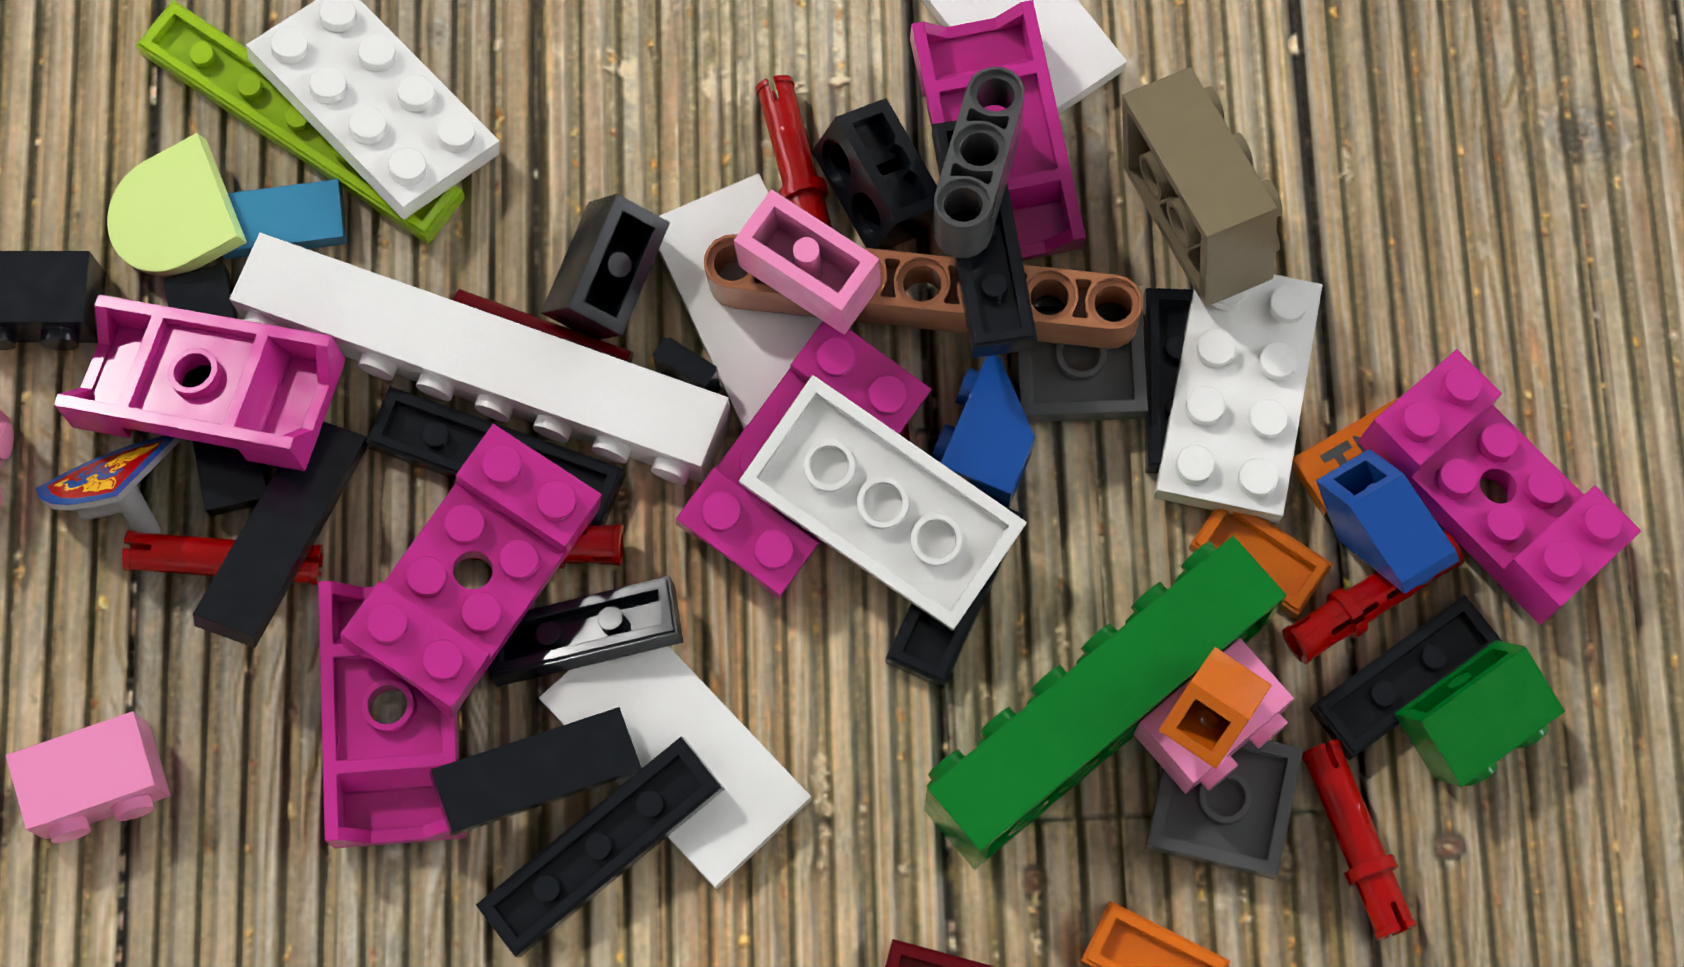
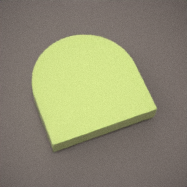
(174, 212)

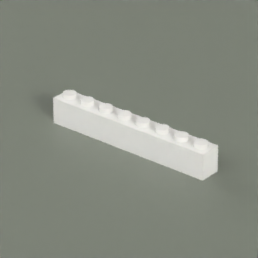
(487, 360)

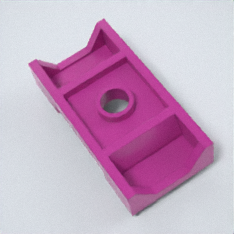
(1041, 175)
(262, 391)
(514, 516)
(743, 524)
(1548, 531)
(375, 771)

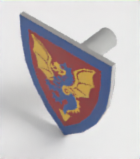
(110, 484)

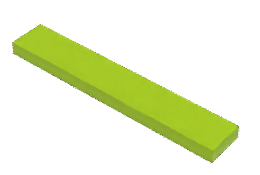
(223, 74)

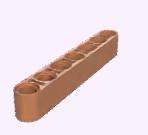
(890, 305)

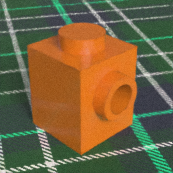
(1215, 707)

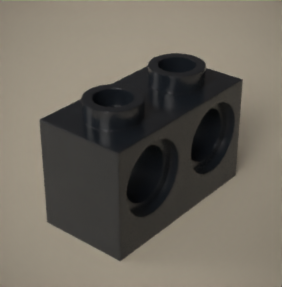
(877, 175)

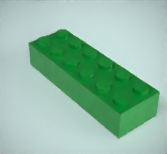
(1096, 706)

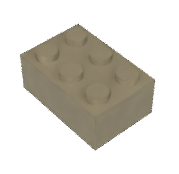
(1200, 185)

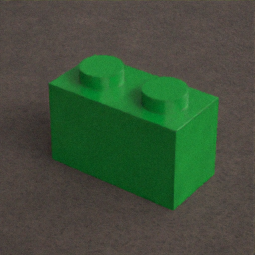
(1480, 714)

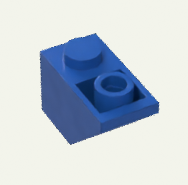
(991, 436)
(1385, 521)

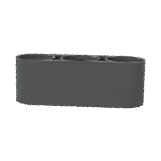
(978, 136)

